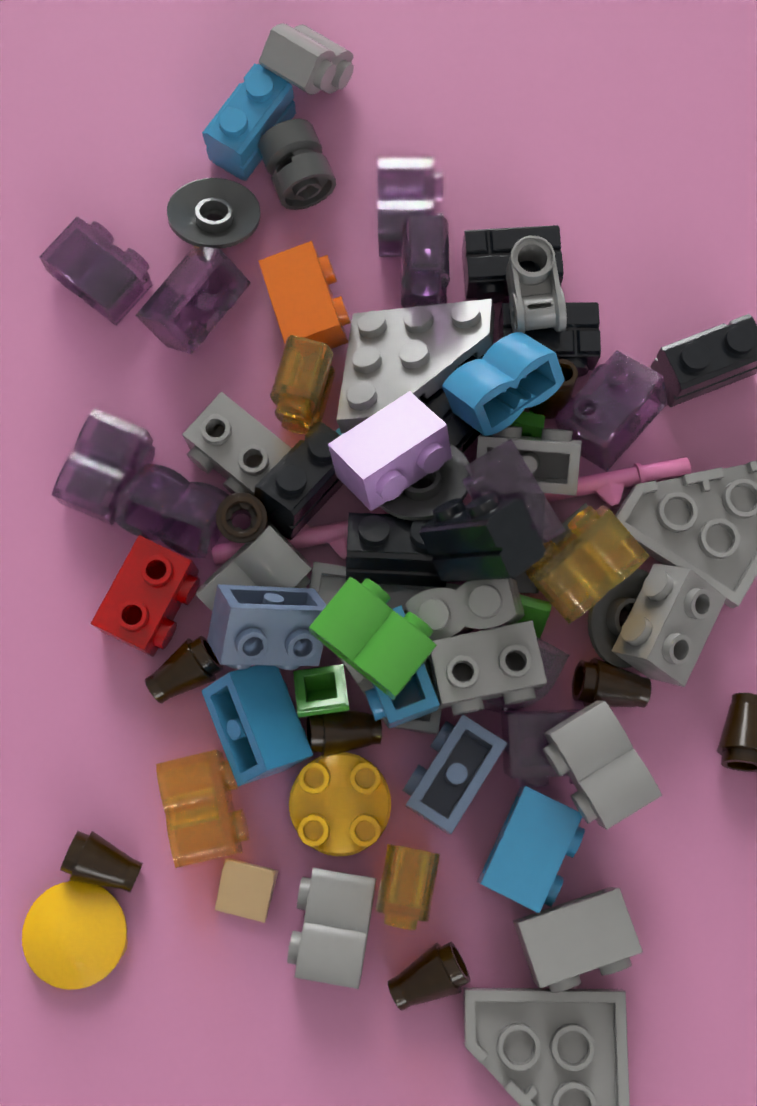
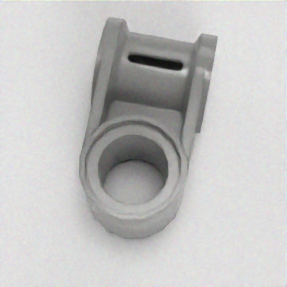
(535, 297)

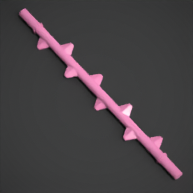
(605, 485)

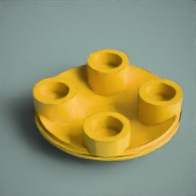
(340, 804)
(74, 935)

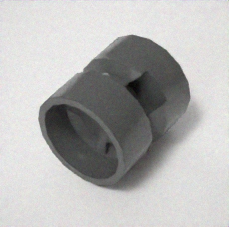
(296, 164)

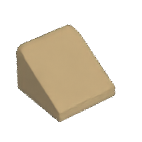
(246, 889)

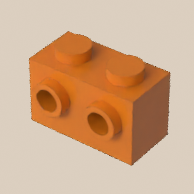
(303, 297)

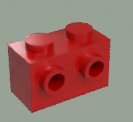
(147, 596)

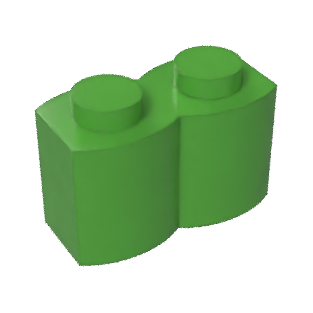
(373, 636)

